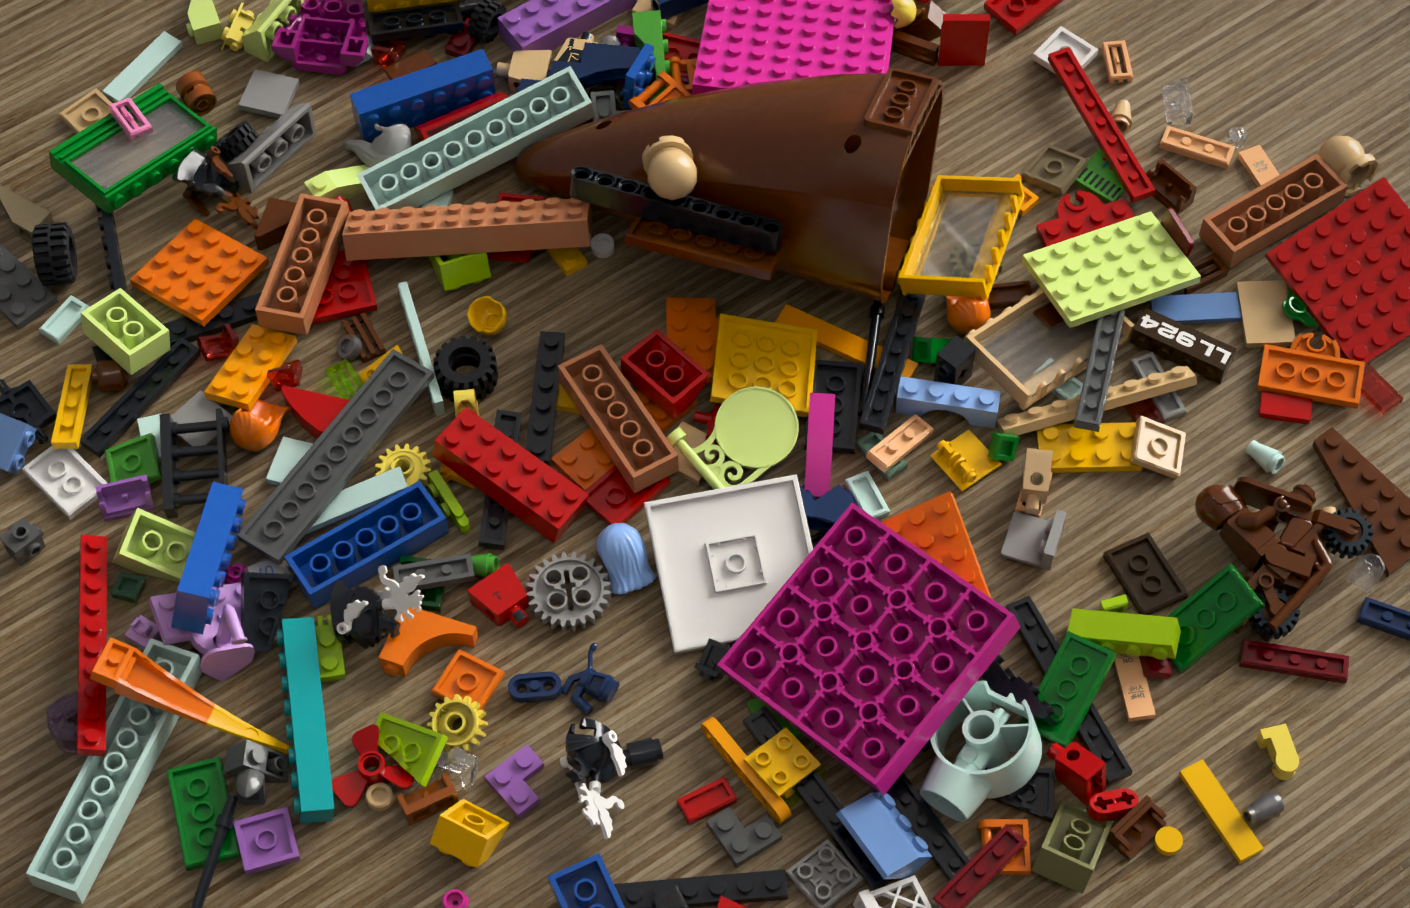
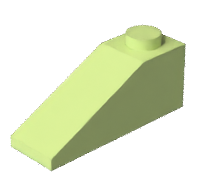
(203, 21)
(336, 183)

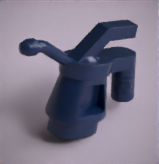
(597, 684)

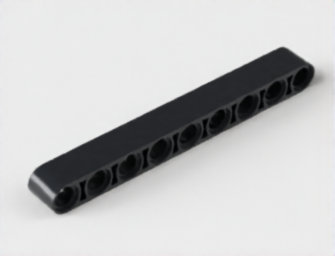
(684, 213)

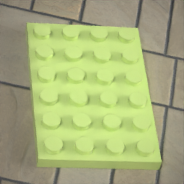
(1110, 269)

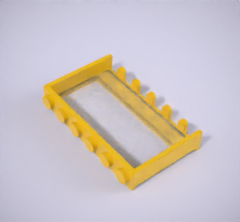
(961, 236)

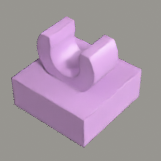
(142, 631)

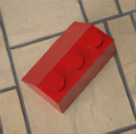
(664, 373)

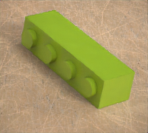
(1128, 632)

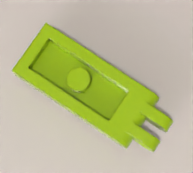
(449, 504)
(329, 652)

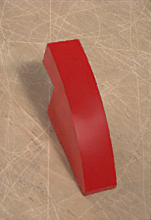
(312, 409)

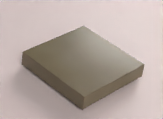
(1054, 169)

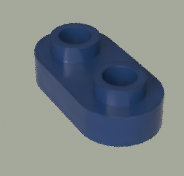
(534, 685)

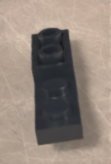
(1006, 682)

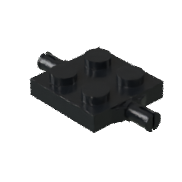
(27, 406)

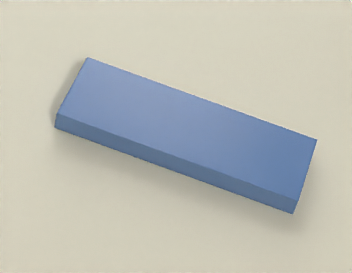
(1199, 307)

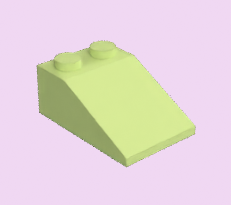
(154, 546)

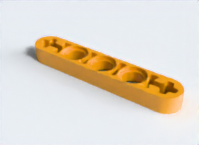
(735, 758)

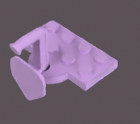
(227, 653)

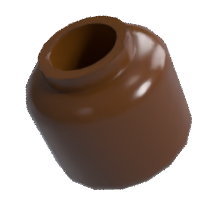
(109, 376)

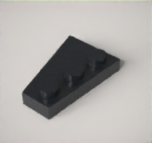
(262, 605)
(1035, 796)

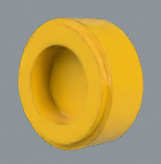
(1168, 841)

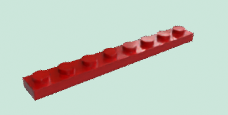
(1101, 125)

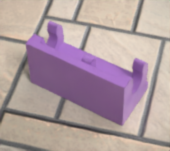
(124, 497)

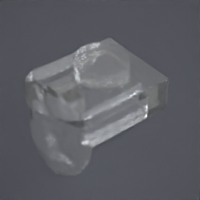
(1367, 572)
(461, 762)

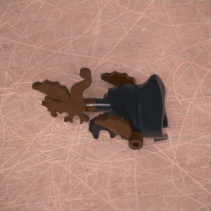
(209, 176)

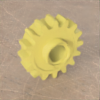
(411, 461)
(471, 722)

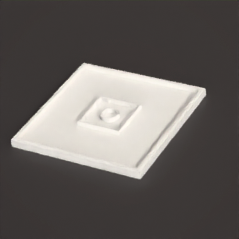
(725, 556)

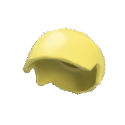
(905, 12)

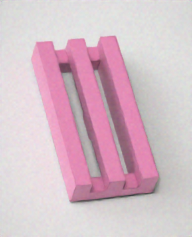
(131, 133)

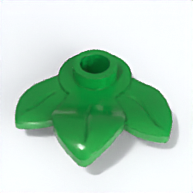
(1296, 310)

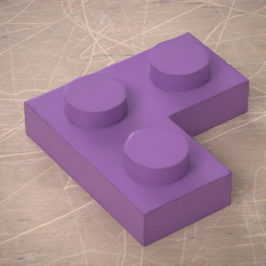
(510, 778)

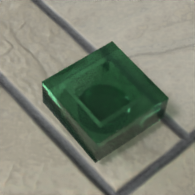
(128, 587)

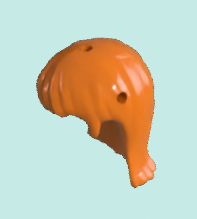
(967, 313)
(258, 427)

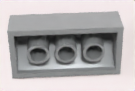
(274, 147)

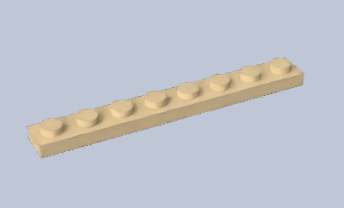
(1117, 396)

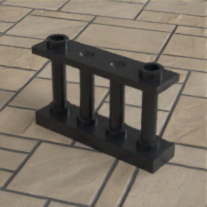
(171, 453)

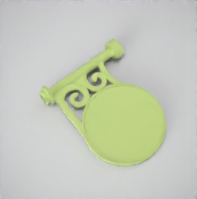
(752, 430)

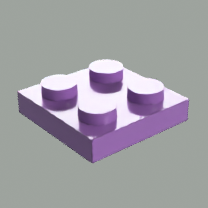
(266, 841)

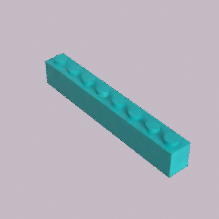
(306, 720)

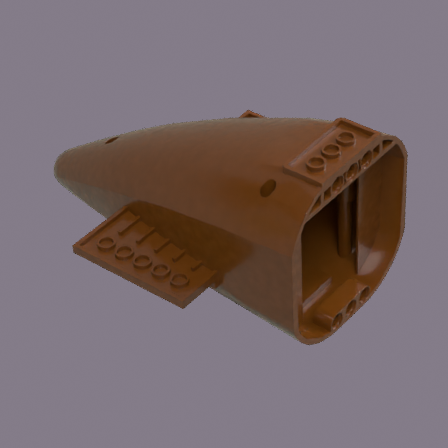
(823, 155)

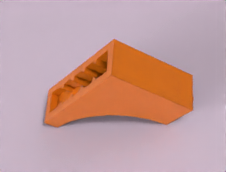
(421, 636)

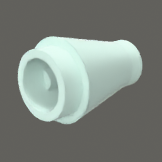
(1267, 457)

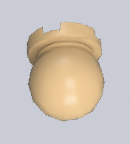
(1348, 162)
(670, 167)

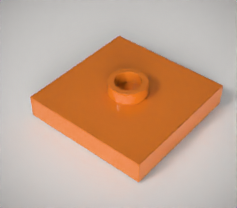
(468, 677)

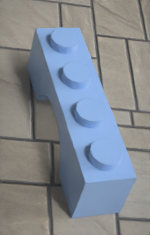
(973, 403)

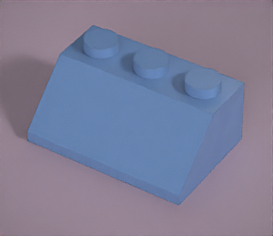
(885, 836)

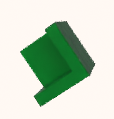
(926, 348)

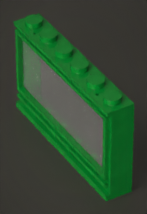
(115, 169)

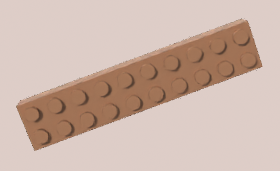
(467, 229)

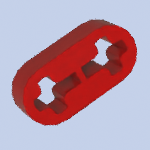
(1111, 802)

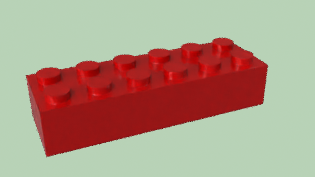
(509, 474)

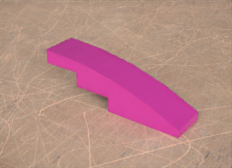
(819, 443)

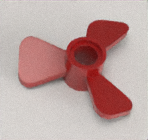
(352, 785)

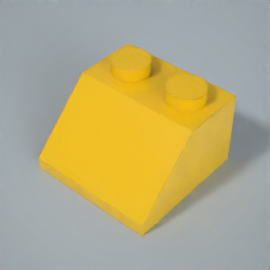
(468, 833)

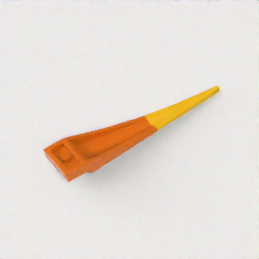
(144, 681)

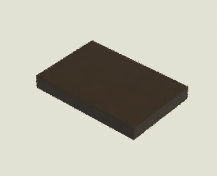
(1145, 575)

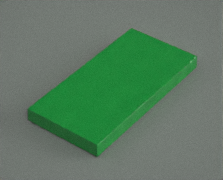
(1213, 615)
(1072, 685)
(198, 799)

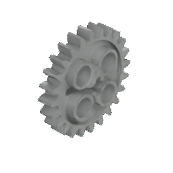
(544, 594)

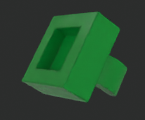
(1003, 446)

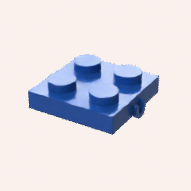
(639, 74)

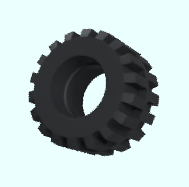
(54, 253)
(465, 353)

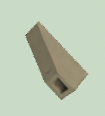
(23, 213)

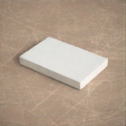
(65, 479)

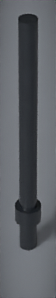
(876, 314)
(223, 824)

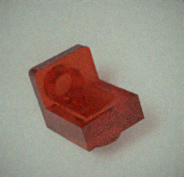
(388, 53)
(218, 345)
(288, 375)

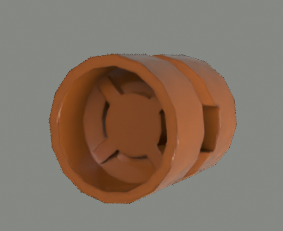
(196, 93)

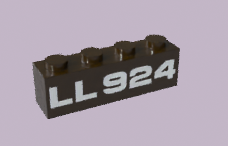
(1182, 345)

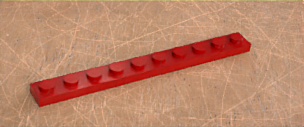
(91, 643)

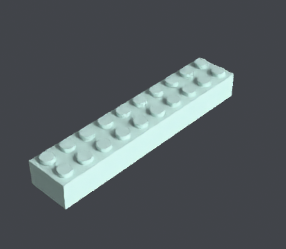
(478, 143)
(108, 786)

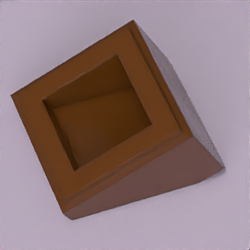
(1048, 315)

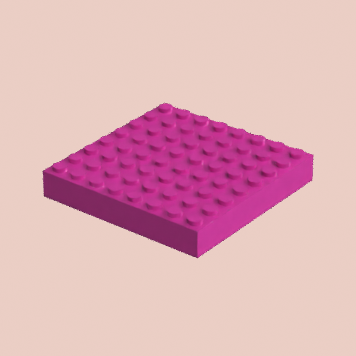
(791, 40)
(869, 647)

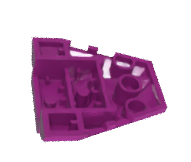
(324, 36)

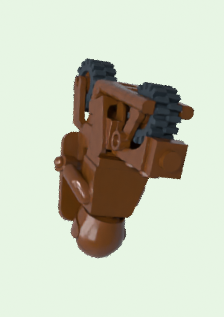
(1287, 564)

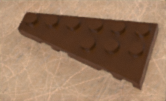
(1372, 494)

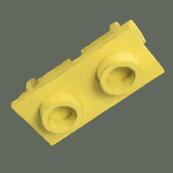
(240, 20)

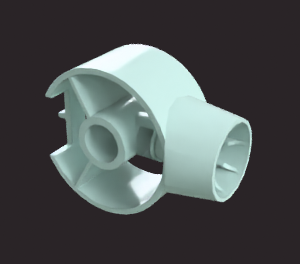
(963, 786)

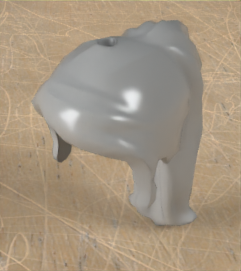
(389, 143)

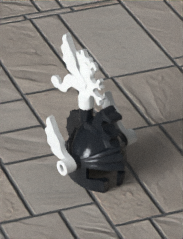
(362, 609)
(594, 758)

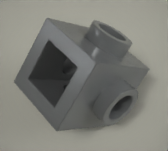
(23, 541)

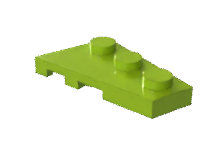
(411, 745)

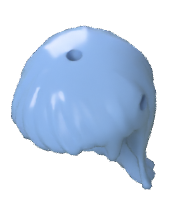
(624, 558)

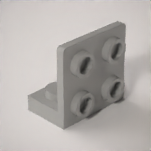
(1033, 539)

